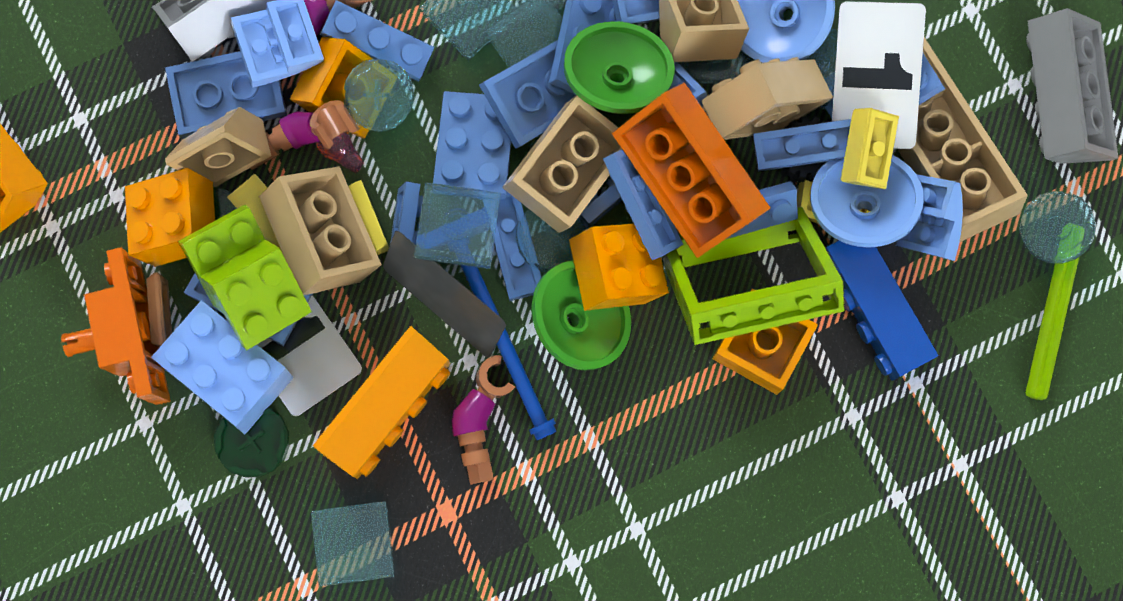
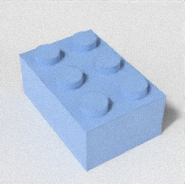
(217, 368)

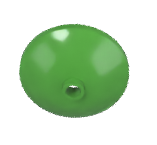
(618, 66)
(595, 335)

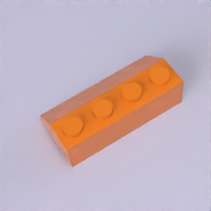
(690, 169)

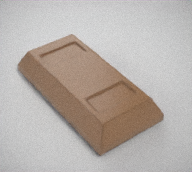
(158, 309)

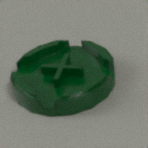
(256, 451)

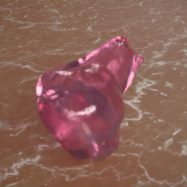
(343, 152)

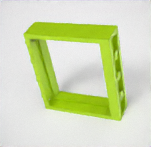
(761, 307)

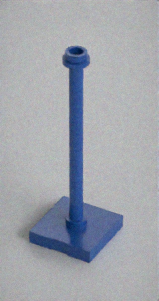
(542, 426)

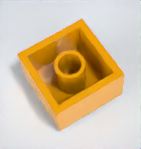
(166, 211)
(615, 268)
(767, 354)

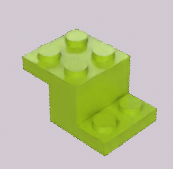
(245, 276)

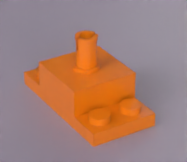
(122, 329)

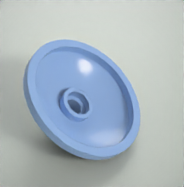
(774, 38)
(891, 213)

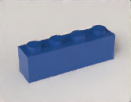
(881, 310)

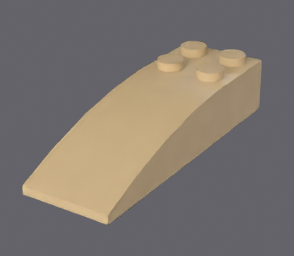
(958, 149)

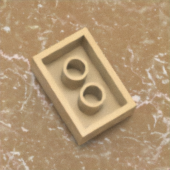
(766, 97)
(565, 165)
(319, 230)

